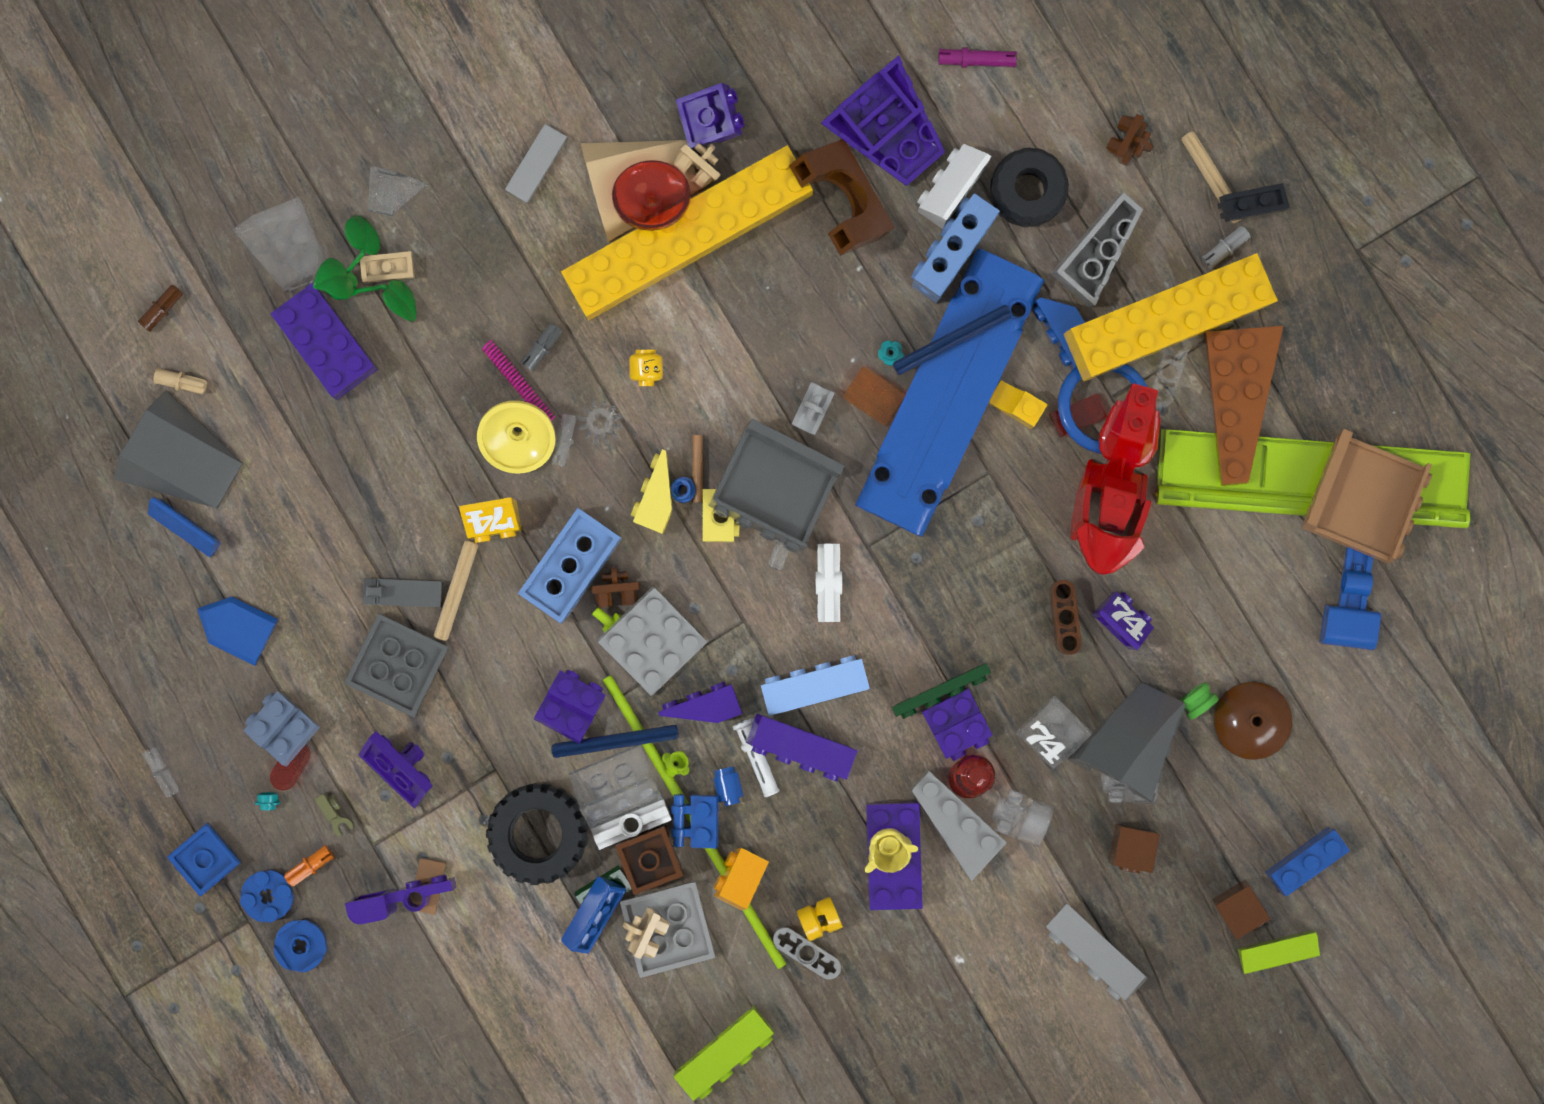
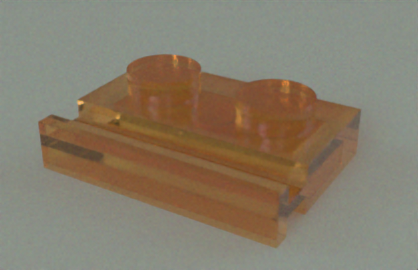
(873, 396)

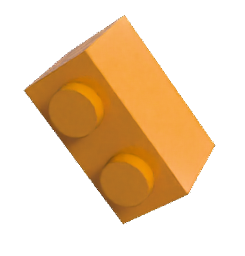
(740, 878)

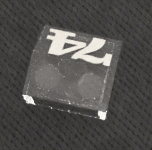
(1054, 732)

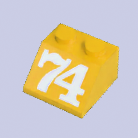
(491, 519)

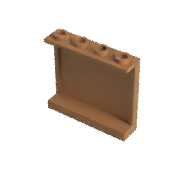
(1366, 498)

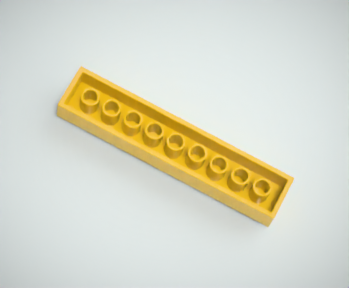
(708, 224)

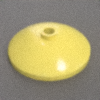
(511, 449)

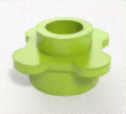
(681, 760)

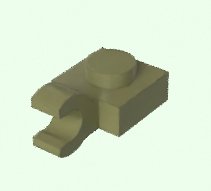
(330, 807)

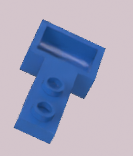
(1350, 622)

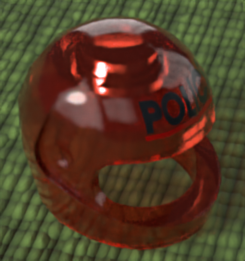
(972, 776)

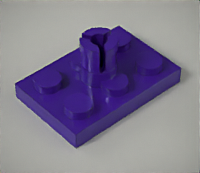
(397, 767)

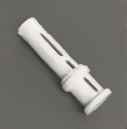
(758, 761)

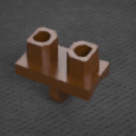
(1134, 141)
(628, 590)

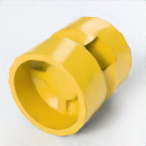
(809, 919)

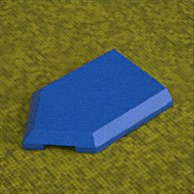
(237, 628)

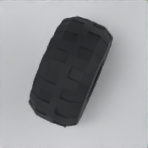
(1035, 163)

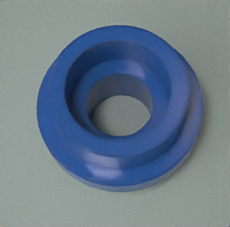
(676, 486)

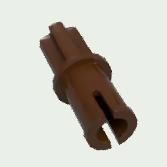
(160, 308)

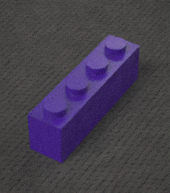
(802, 747)

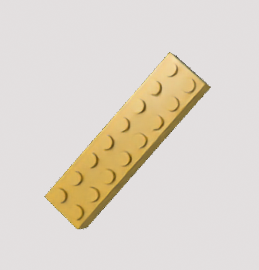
(1170, 317)

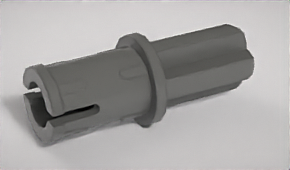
(541, 347)

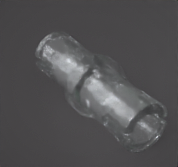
(564, 440)

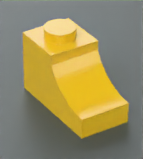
(1017, 404)

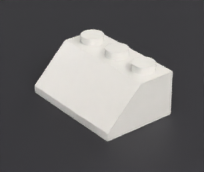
(952, 184)

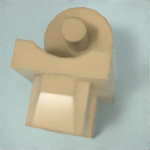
(706, 172)
(641, 931)

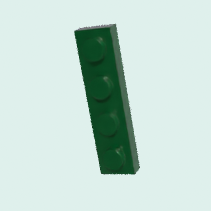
(952, 687)

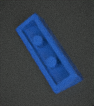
(183, 527)
(593, 915)

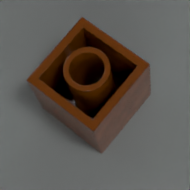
(1133, 849)
(1241, 909)

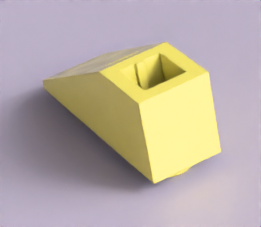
(657, 502)

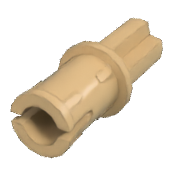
(180, 381)

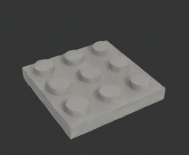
(652, 641)
(687, 935)

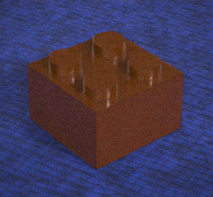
(649, 859)

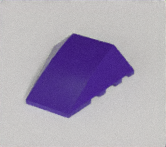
(888, 124)

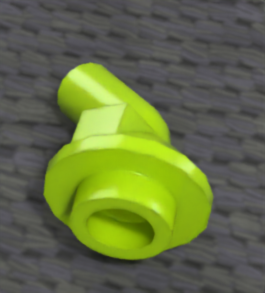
(605, 619)

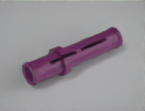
(977, 57)

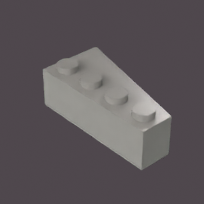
(1093, 256)
(961, 829)
(1096, 952)

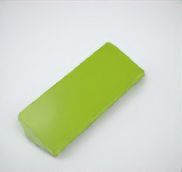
(1279, 951)

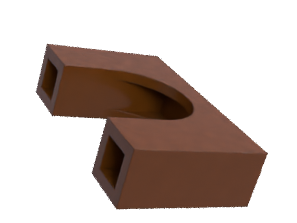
(838, 165)

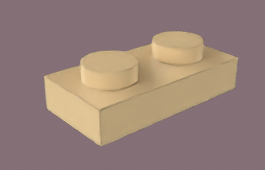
(387, 267)

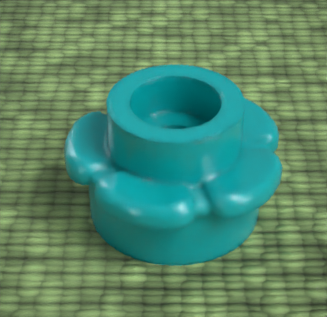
(886, 347)
(267, 800)

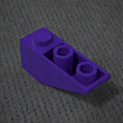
(711, 707)

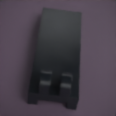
(1253, 202)

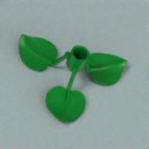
(342, 284)

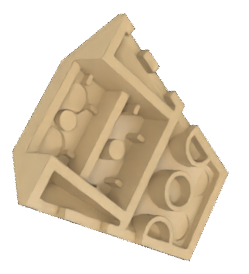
(610, 159)

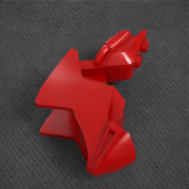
(1126, 442)

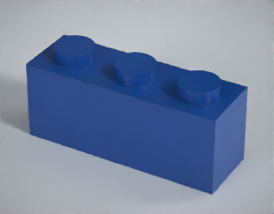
(1307, 861)

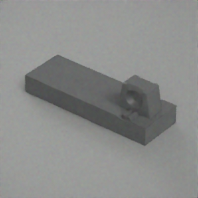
(402, 592)

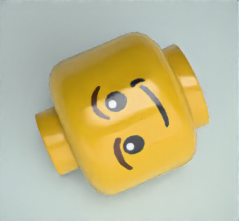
(645, 367)

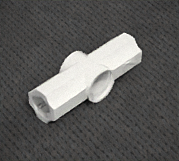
(828, 582)
(615, 830)

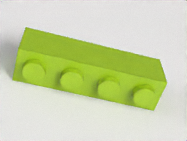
(724, 1053)

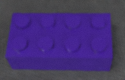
(324, 341)
(902, 887)

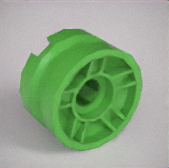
(1199, 700)

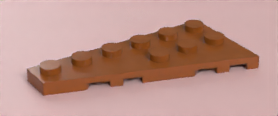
(1240, 381)

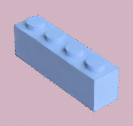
(815, 686)

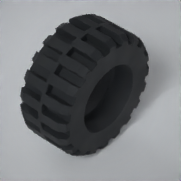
(512, 859)

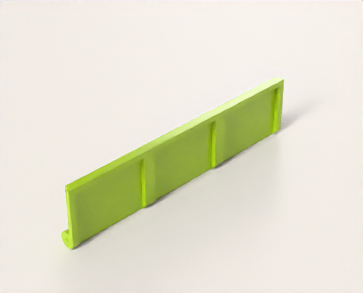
(1288, 474)

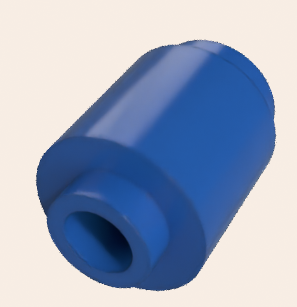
(728, 786)

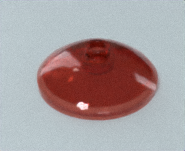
(651, 183)

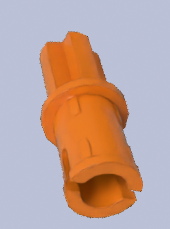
(309, 865)

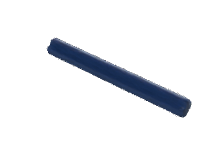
(952, 339)
(615, 741)

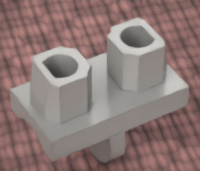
(813, 408)

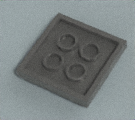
(396, 665)

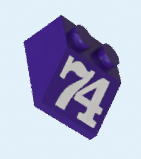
(1124, 620)

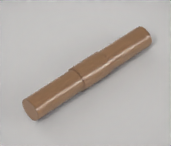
(697, 467)

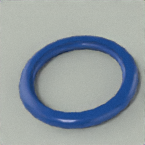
(1065, 409)

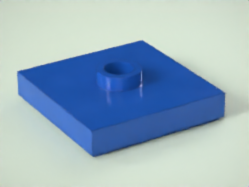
(204, 859)

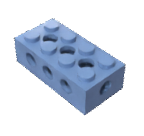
(971, 211)
(552, 566)

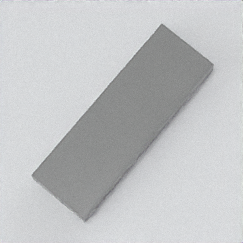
(536, 163)

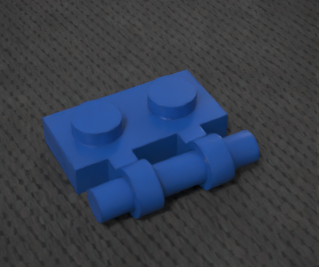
(704, 821)

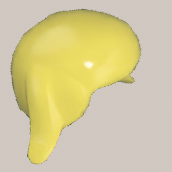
(889, 851)

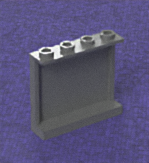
(775, 486)

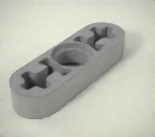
(827, 957)

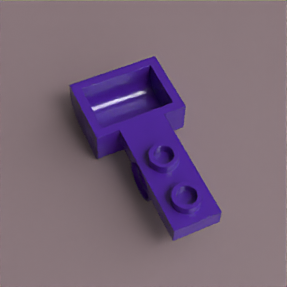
(382, 904)

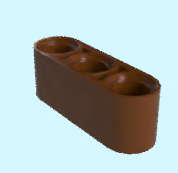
(1069, 604)

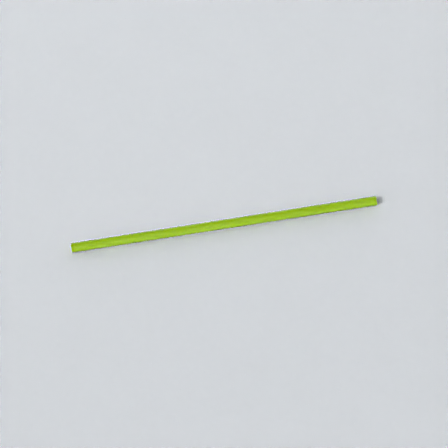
(675, 789)

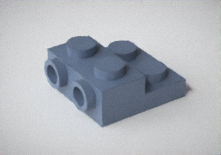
(281, 727)

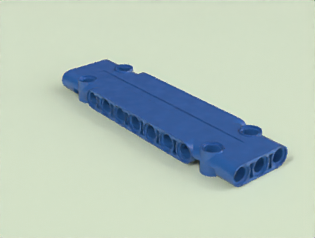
(949, 396)

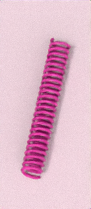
(524, 396)

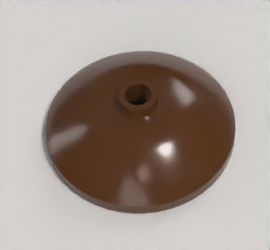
(1235, 715)

